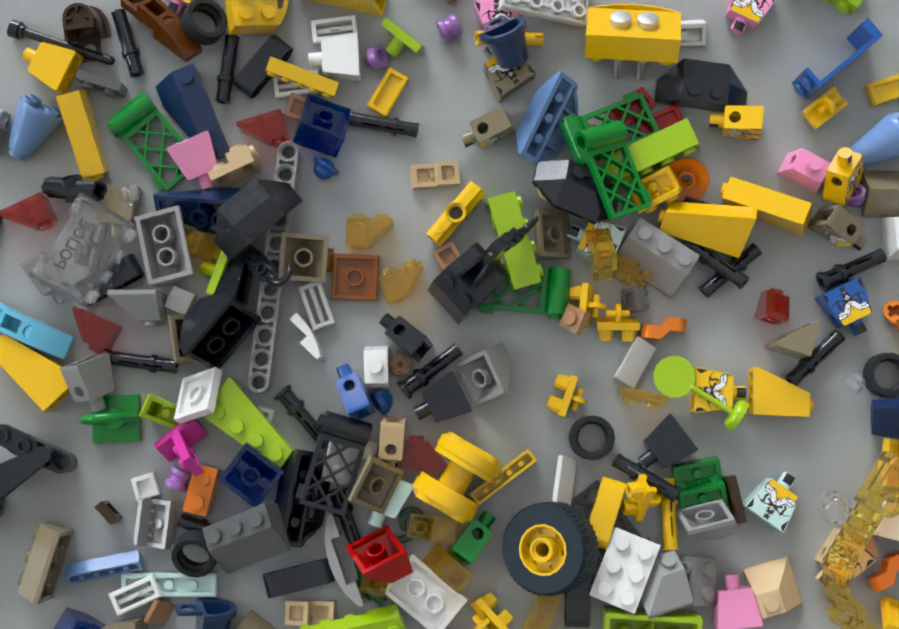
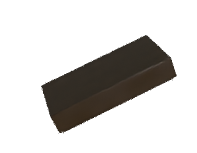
(734, 498)

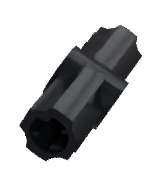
(70, 187)

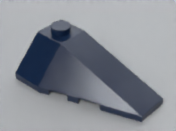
(190, 106)
(196, 206)

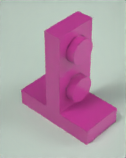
(180, 444)

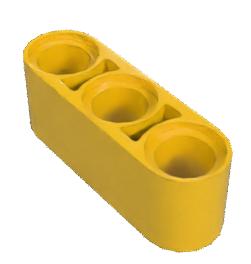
(606, 509)

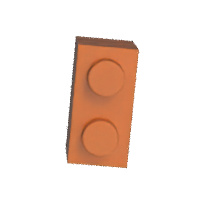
(202, 491)

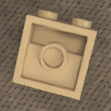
(241, 163)

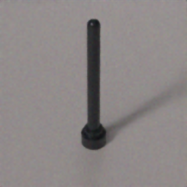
(17, 30)

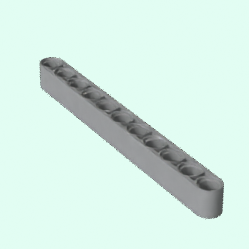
(258, 347)

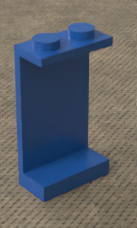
(861, 38)

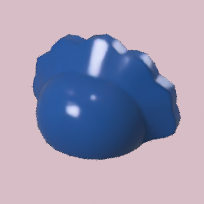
(324, 168)
(382, 400)

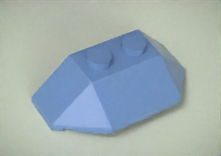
(539, 130)

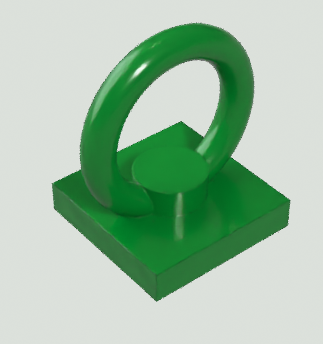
(117, 421)

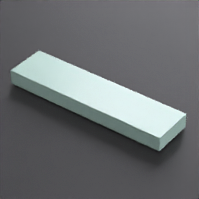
(173, 584)

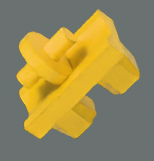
(824, 108)
(587, 302)
(613, 321)
(567, 384)
(641, 498)
(485, 617)

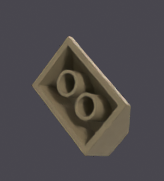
(44, 562)

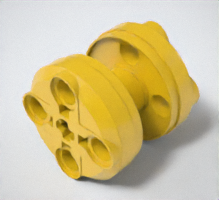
(449, 490)

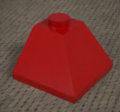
(380, 556)

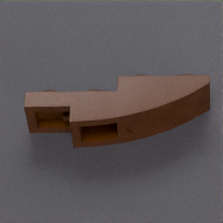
(165, 26)

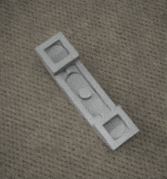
(352, 588)

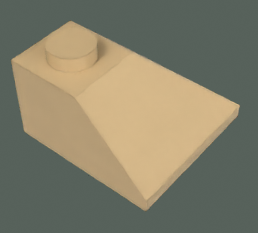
(773, 586)

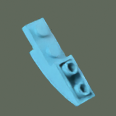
(34, 332)

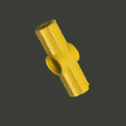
(465, 202)

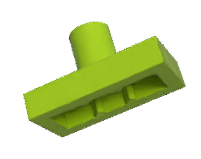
(400, 39)
(214, 272)

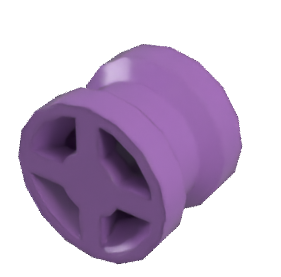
(449, 28)
(178, 479)

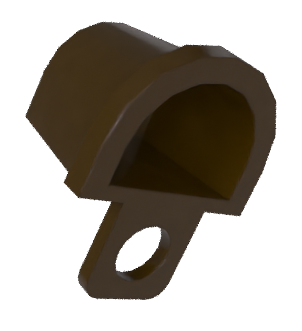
(85, 26)

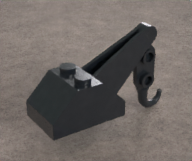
(475, 274)
(224, 320)
(21, 468)

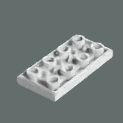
(563, 11)

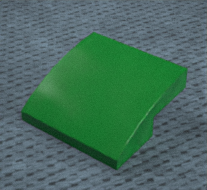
(699, 482)

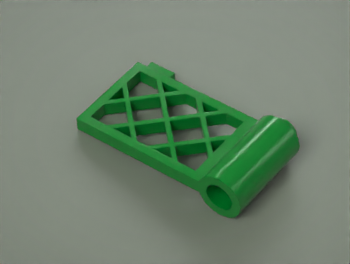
(132, 120)
(573, 124)
(598, 142)
(553, 295)

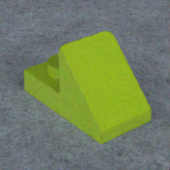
(159, 411)

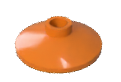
(699, 177)

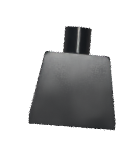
(411, 341)
(443, 399)
(667, 444)

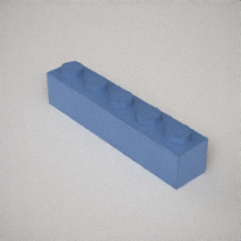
(103, 567)

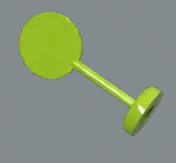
(676, 378)

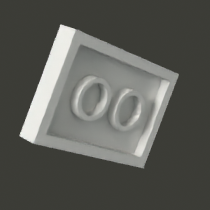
(624, 570)
(426, 596)

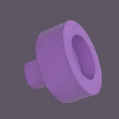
(376, 57)
(857, 197)

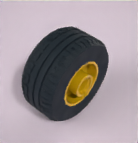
(550, 548)

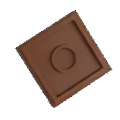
(355, 277)

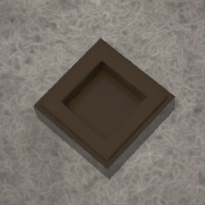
(109, 512)

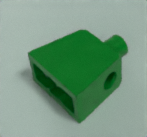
(466, 546)

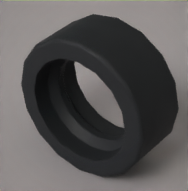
(195, 33)
(868, 374)
(609, 434)
(187, 566)

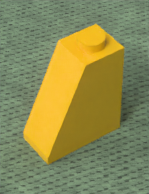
(776, 397)

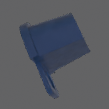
(506, 41)
(885, 417)
(209, 612)

